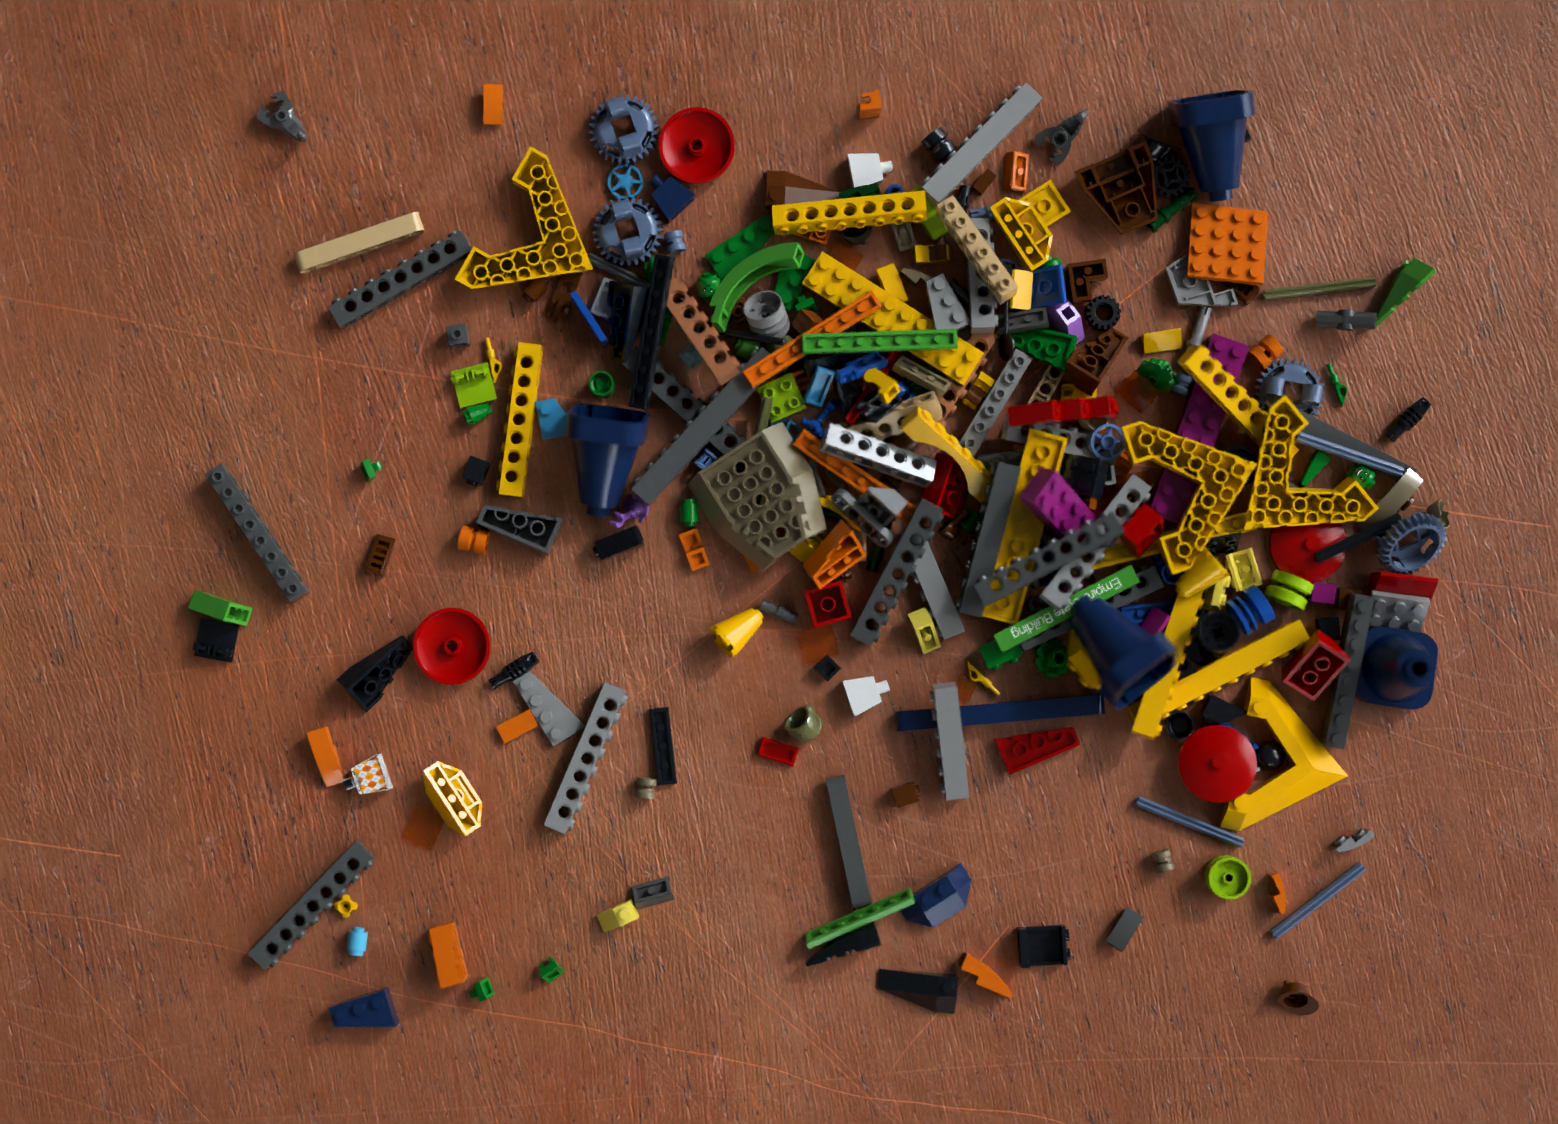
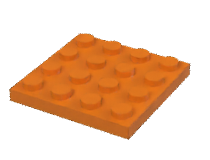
(1227, 244)

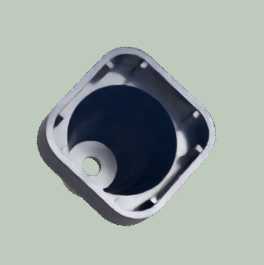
(1214, 137)
(604, 451)
(1121, 651)
(1386, 667)

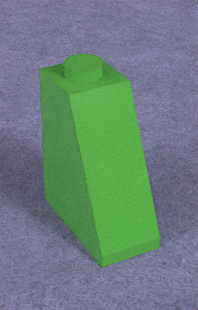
(220, 608)

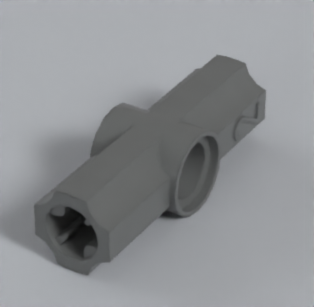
(1346, 320)

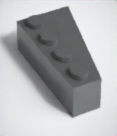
(524, 528)

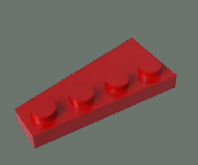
(1029, 749)

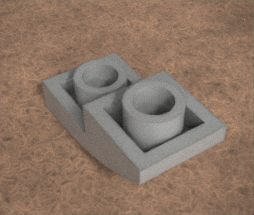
(1346, 842)

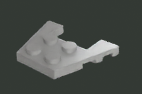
(1195, 291)

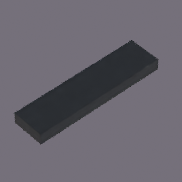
(663, 746)

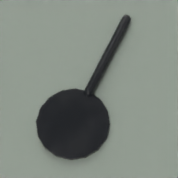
(1006, 341)

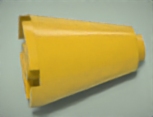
(1202, 575)
(736, 631)

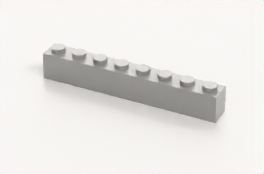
(981, 144)

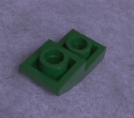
(865, 190)

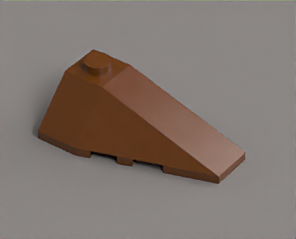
(1091, 362)

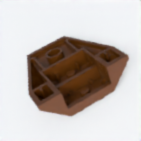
(1123, 187)

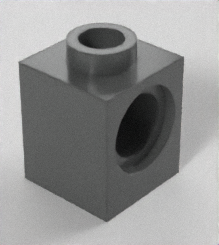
(458, 335)

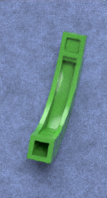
(746, 273)

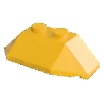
(1023, 230)
(1080, 662)
(453, 797)

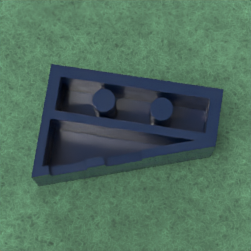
(367, 1010)

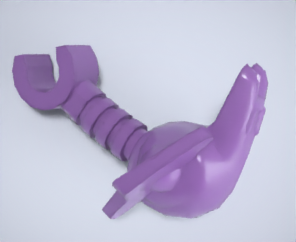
(634, 509)

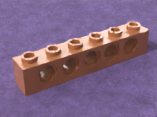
(989, 342)
(722, 371)

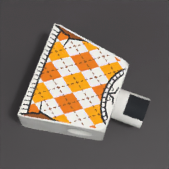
(369, 776)

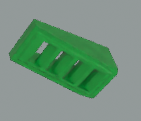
(1316, 463)

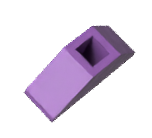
(1066, 320)

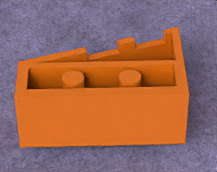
(834, 555)

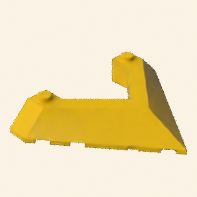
(561, 246)
(1218, 480)
(1277, 504)
(1310, 765)

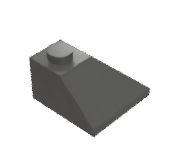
(882, 503)

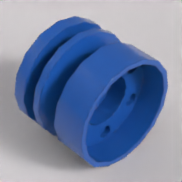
(1251, 609)

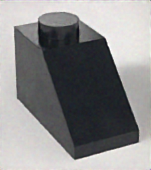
(1219, 711)

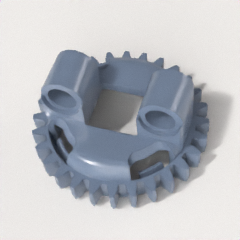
(628, 145)
(631, 248)
(1272, 387)
(1410, 555)

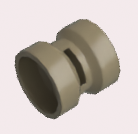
(644, 792)
(1163, 861)

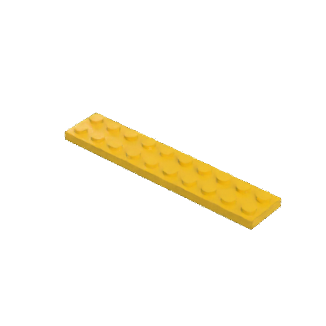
(843, 286)
(1023, 528)

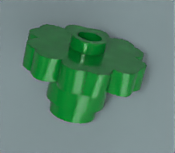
(1158, 373)
(1051, 658)

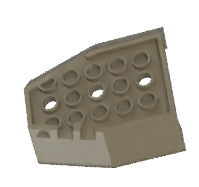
(772, 470)

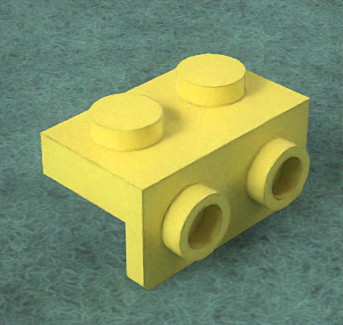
(1243, 569)
(1215, 596)

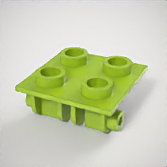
(473, 385)
(785, 397)

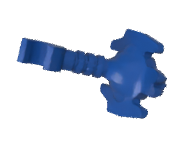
(813, 426)

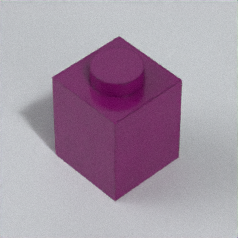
(1323, 593)

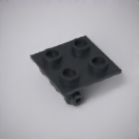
(1223, 544)
(216, 640)

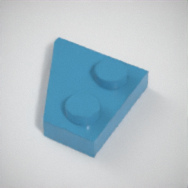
(551, 418)

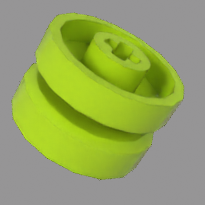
(1289, 590)
(1227, 888)

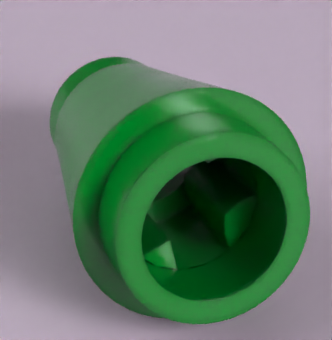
(476, 413)

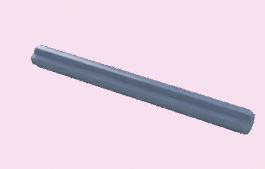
(1349, 454)
(1189, 821)
(1317, 900)

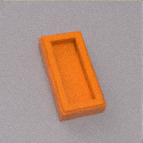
(517, 726)

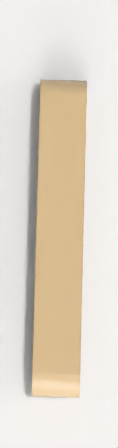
(359, 242)

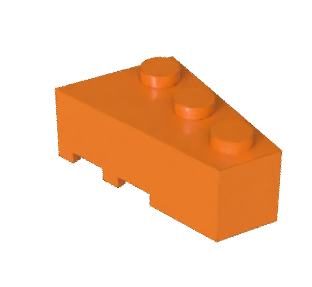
(447, 954)

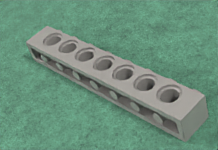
(1051, 594)
(554, 819)

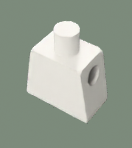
(867, 169)
(864, 693)

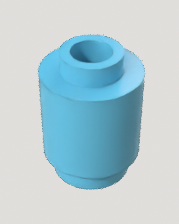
(357, 941)

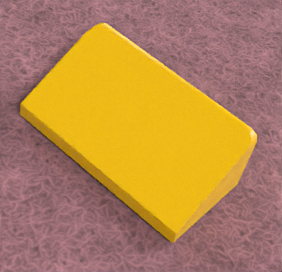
(1022, 299)
(1162, 341)

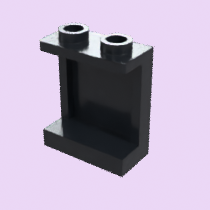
(1043, 945)

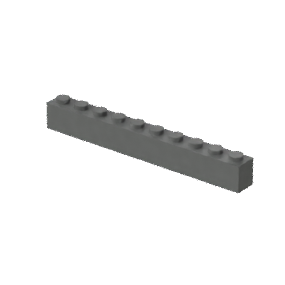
(697, 434)

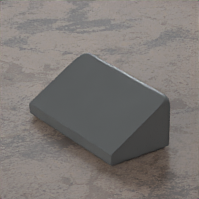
(652, 893)

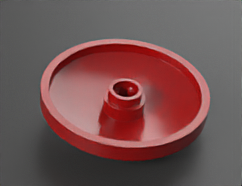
(696, 145)
(1294, 547)
(452, 646)
(1217, 764)

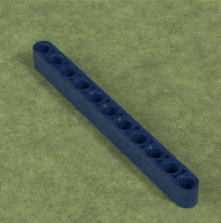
(1007, 712)

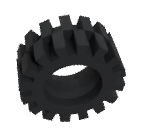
(1091, 313)

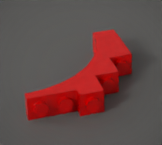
(1066, 410)

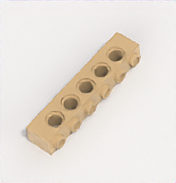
(976, 249)
(925, 401)

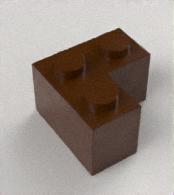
(1080, 276)

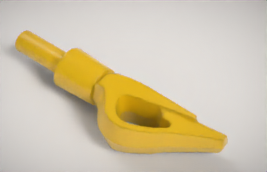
(492, 361)
(981, 678)

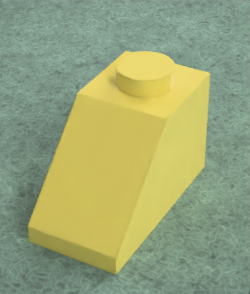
(924, 630)
(618, 915)

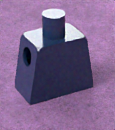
(670, 197)

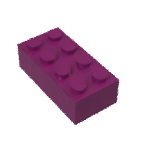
(1055, 503)

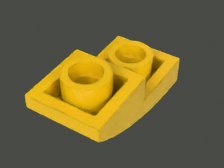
(891, 281)

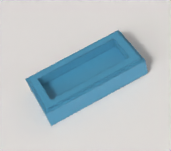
(819, 386)

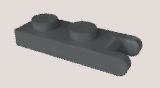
(1025, 320)

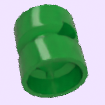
(602, 384)

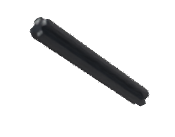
(1356, 538)

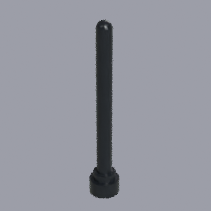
(750, 336)

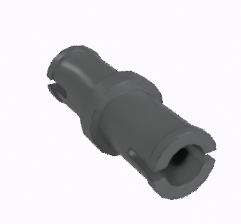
(778, 611)

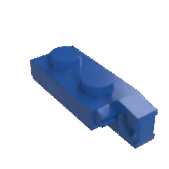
(857, 367)

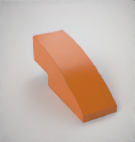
(326, 756)
(984, 975)

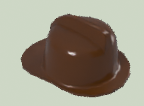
(1296, 998)

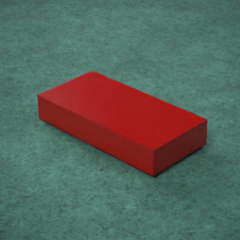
(778, 751)

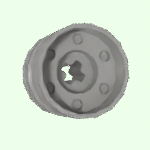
(766, 314)

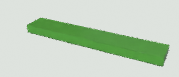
(859, 918)

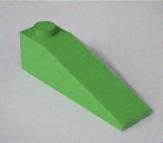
(1407, 280)

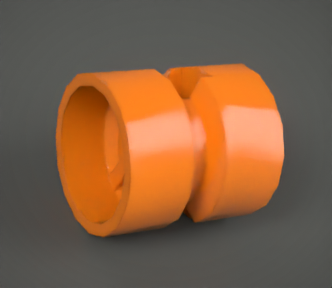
(1270, 347)
(473, 539)

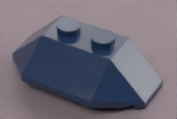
(940, 898)

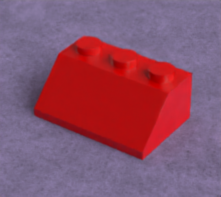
(948, 486)
(1403, 584)
(1315, 665)

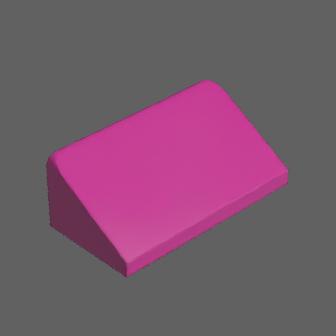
(1155, 621)

